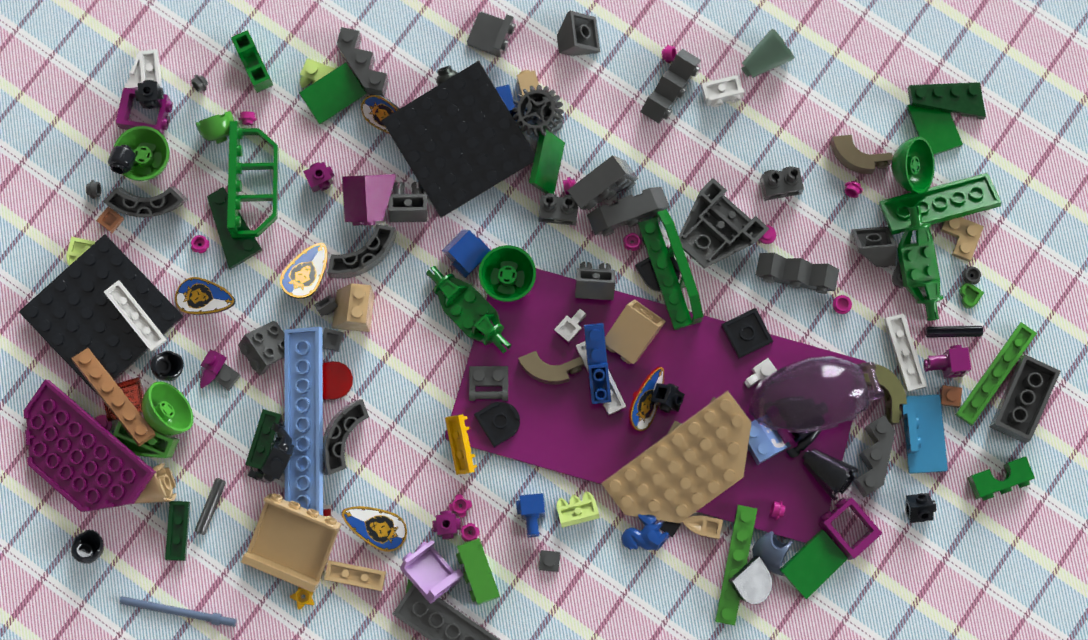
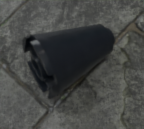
(829, 472)

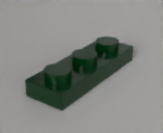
(263, 439)
(177, 531)

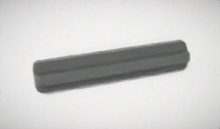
(210, 506)

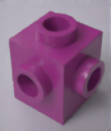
(319, 176)
(449, 532)

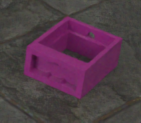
(125, 110)
(863, 542)

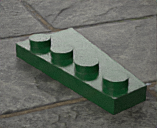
(951, 97)
(235, 249)

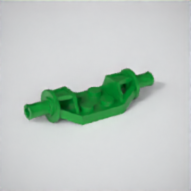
(920, 263)
(468, 309)

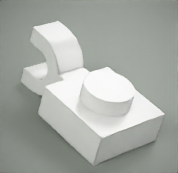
(569, 327)
(760, 372)

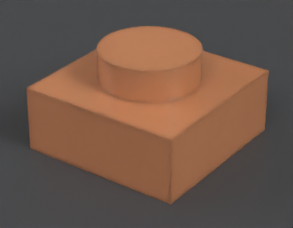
(110, 219)
(951, 396)

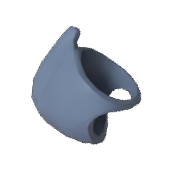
(771, 551)

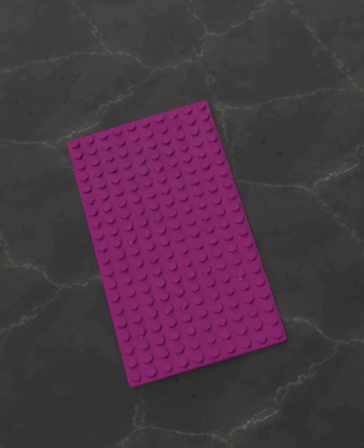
(579, 439)

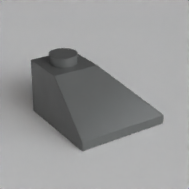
(578, 35)
(876, 245)

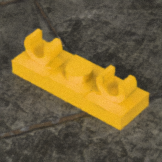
(460, 444)

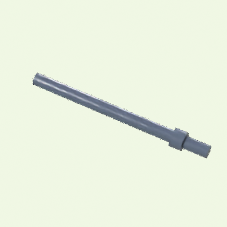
(215, 618)

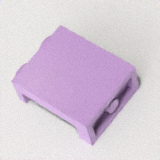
(429, 572)

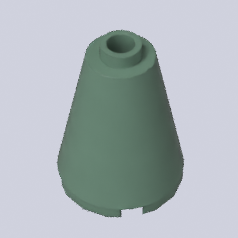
(767, 55)

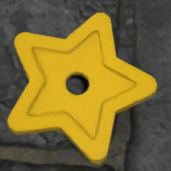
(298, 597)

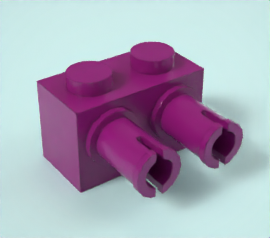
(953, 362)

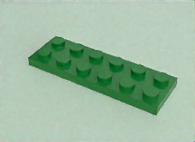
(942, 202)

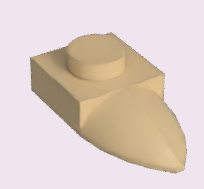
(704, 526)

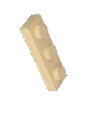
(355, 575)

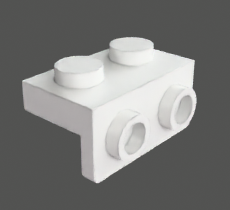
(722, 91)

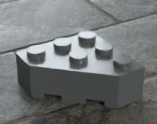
(603, 183)

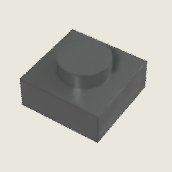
(326, 306)
(332, 339)
(227, 377)
(549, 561)

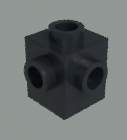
(149, 94)
(667, 397)
(920, 507)

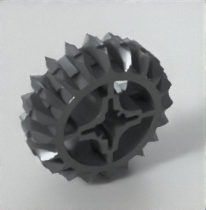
(544, 106)

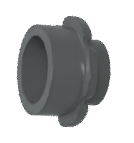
(199, 83)
(93, 189)
(976, 275)

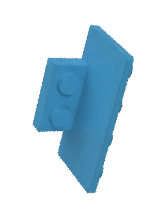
(924, 434)

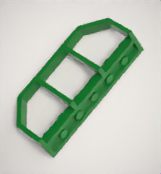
(235, 185)
(665, 273)

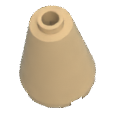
(159, 487)

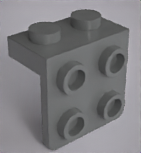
(491, 33)
(263, 346)

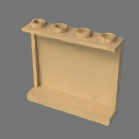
(292, 542)

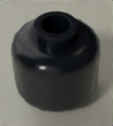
(121, 159)

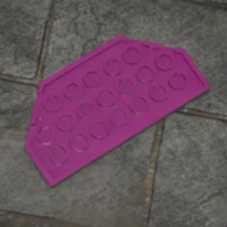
(80, 454)

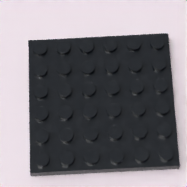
(459, 139)
(79, 315)

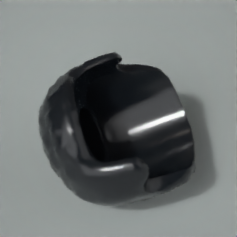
(167, 366)
(87, 547)

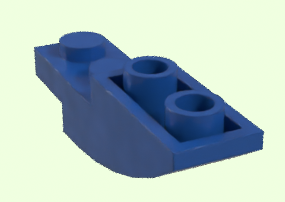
(597, 363)

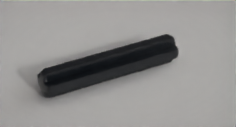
(954, 331)

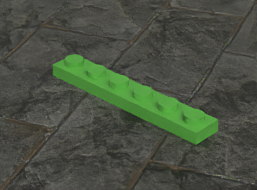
(996, 374)
(736, 560)

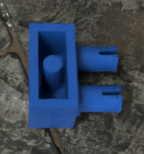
(531, 508)

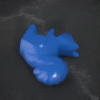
(648, 538)

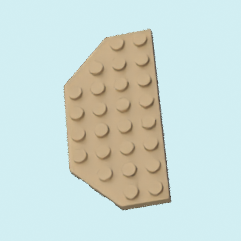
(686, 465)

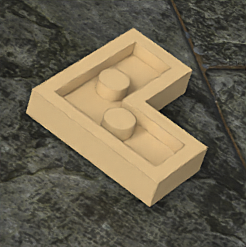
(967, 234)

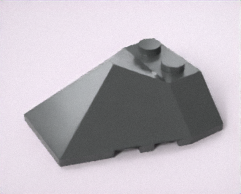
(717, 227)

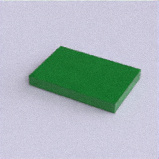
(332, 93)
(936, 128)
(547, 162)
(813, 564)

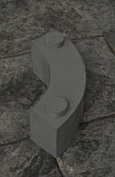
(145, 207)
(366, 258)
(337, 434)

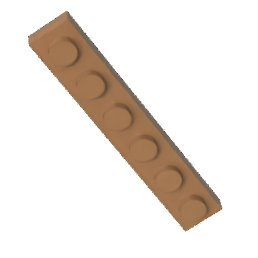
(113, 397)

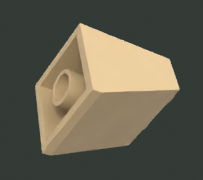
(354, 308)
(633, 332)

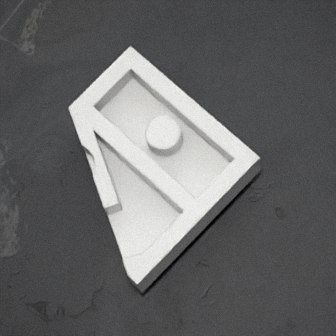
(145, 68)

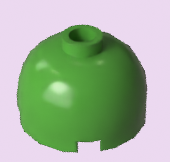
(215, 127)

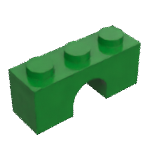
(252, 61)
(1017, 473)

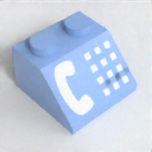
(764, 442)

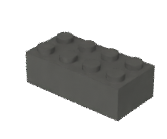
(1025, 399)

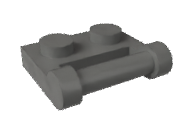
(488, 377)

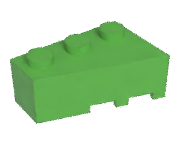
(159, 446)
(477, 572)

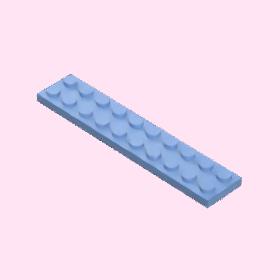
(304, 416)

